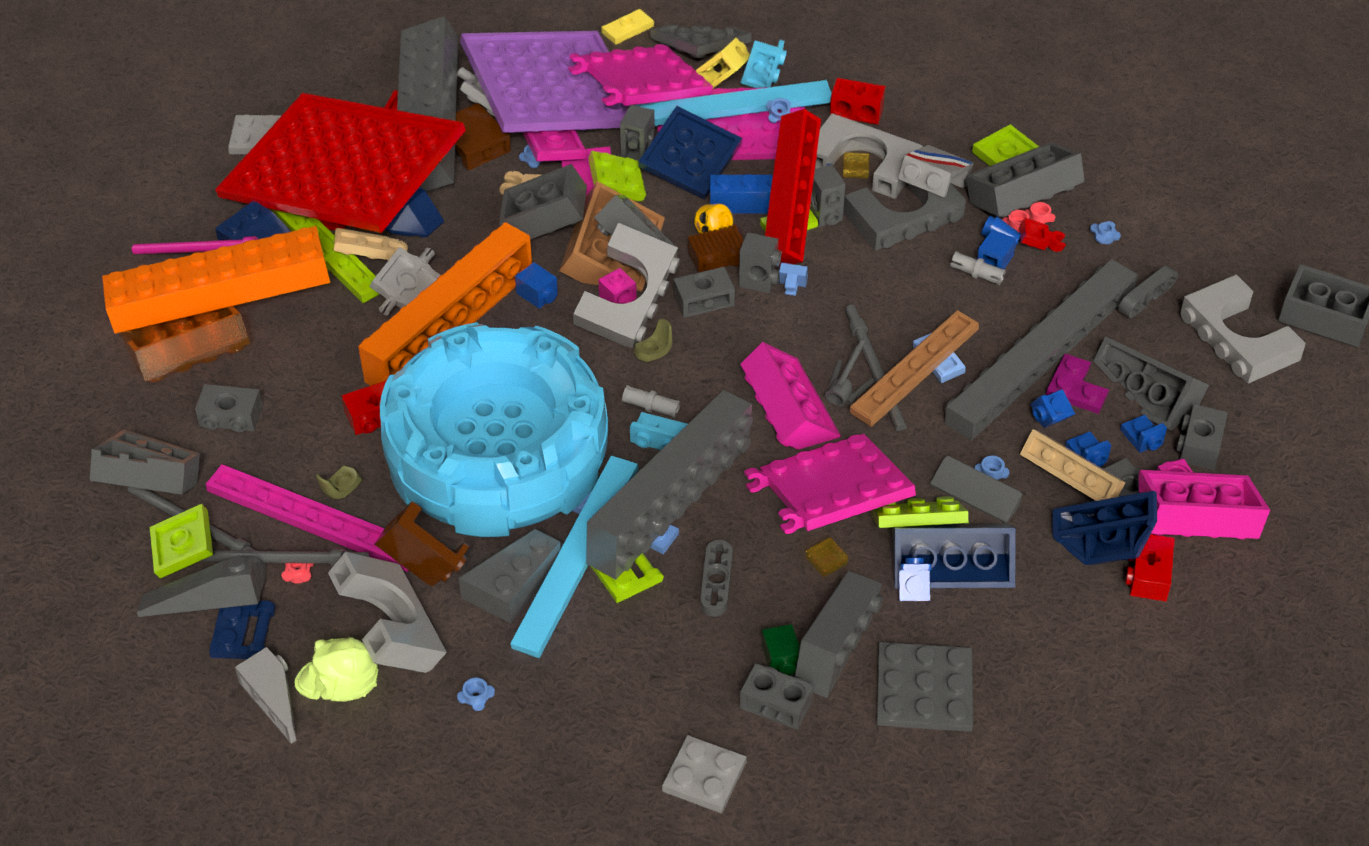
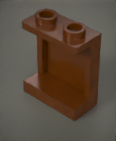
(482, 137)
(418, 549)

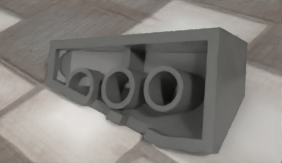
(1158, 388)
(218, 586)

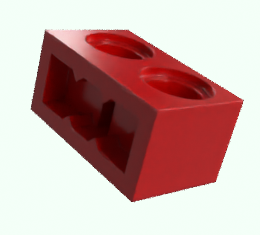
(858, 100)

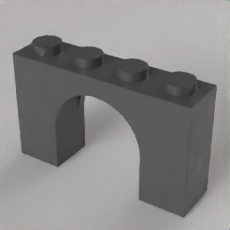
(886, 227)

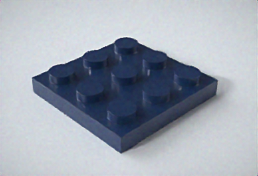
(689, 152)

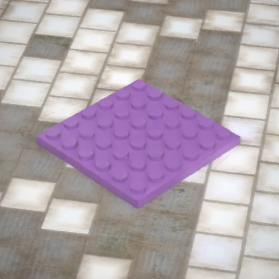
(531, 83)

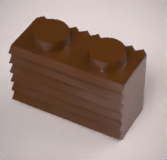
(716, 248)

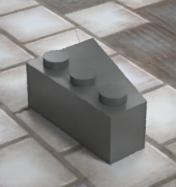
(144, 463)
(511, 576)

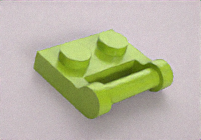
(627, 583)

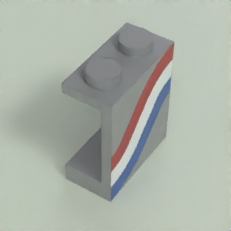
(934, 170)

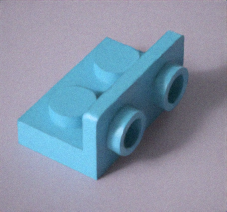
(762, 64)
(654, 431)

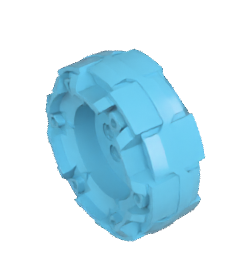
(494, 428)

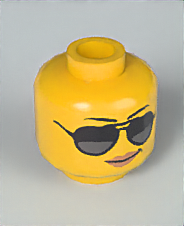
(712, 217)

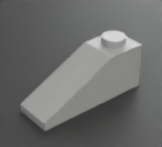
(267, 684)

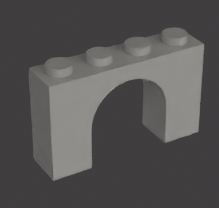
(845, 135)
(626, 321)
(1247, 356)
(406, 640)

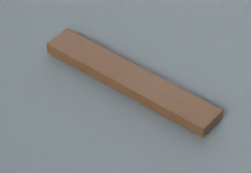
(914, 368)

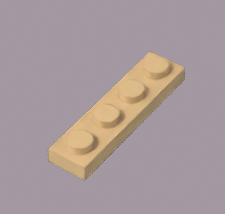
(1071, 467)

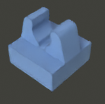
(792, 277)

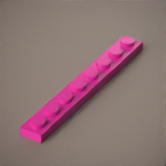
(298, 511)

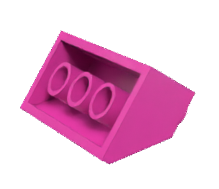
(788, 398)
(1205, 504)

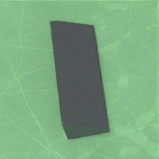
(976, 489)

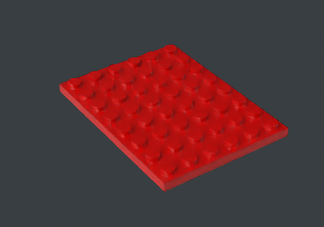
(341, 161)

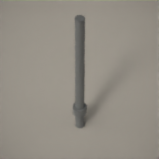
(859, 329)
(172, 509)
(311, 557)

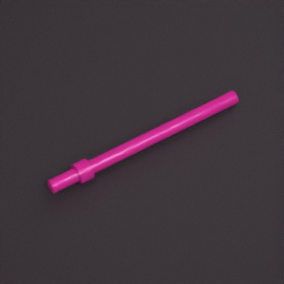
(183, 247)

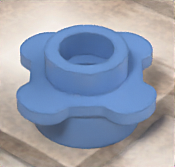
(777, 104)
(528, 157)
(1105, 232)
(993, 463)
(472, 686)

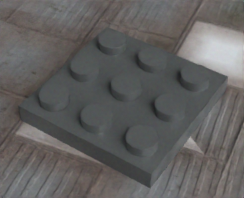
(925, 687)

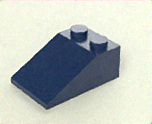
(251, 221)

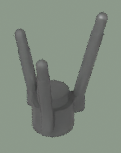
(840, 390)

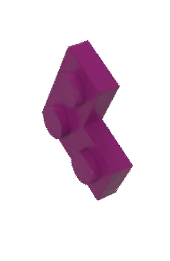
(1071, 378)

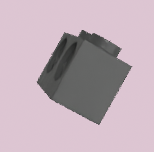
(774, 701)

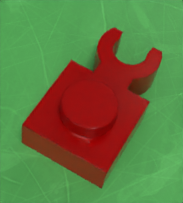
(1038, 235)

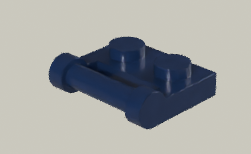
(232, 630)

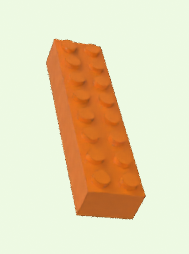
(214, 279)
(451, 301)

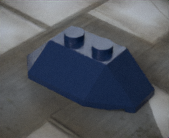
(416, 217)
(1106, 528)

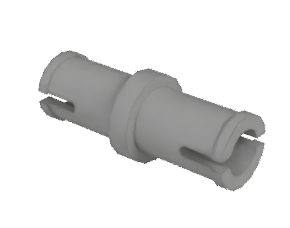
(978, 268)
(651, 401)

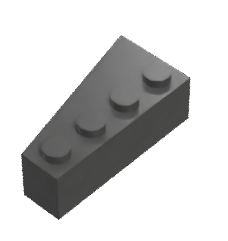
(837, 631)

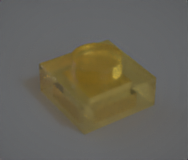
(856, 165)
(827, 557)

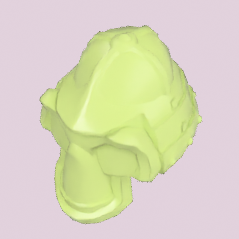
(338, 671)

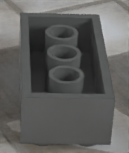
(1025, 179)

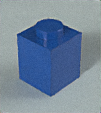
(997, 249)
(536, 285)

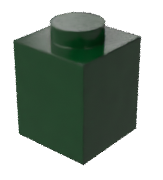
(781, 648)

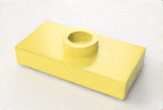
(627, 26)

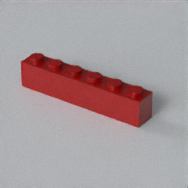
(793, 183)

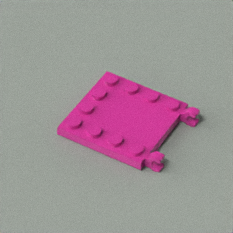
(642, 75)
(832, 483)

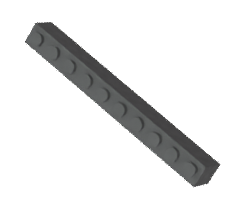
(1039, 350)

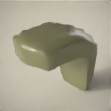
(656, 345)
(341, 483)

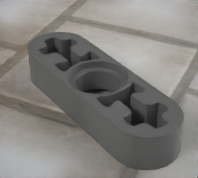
(1149, 289)
(711, 568)

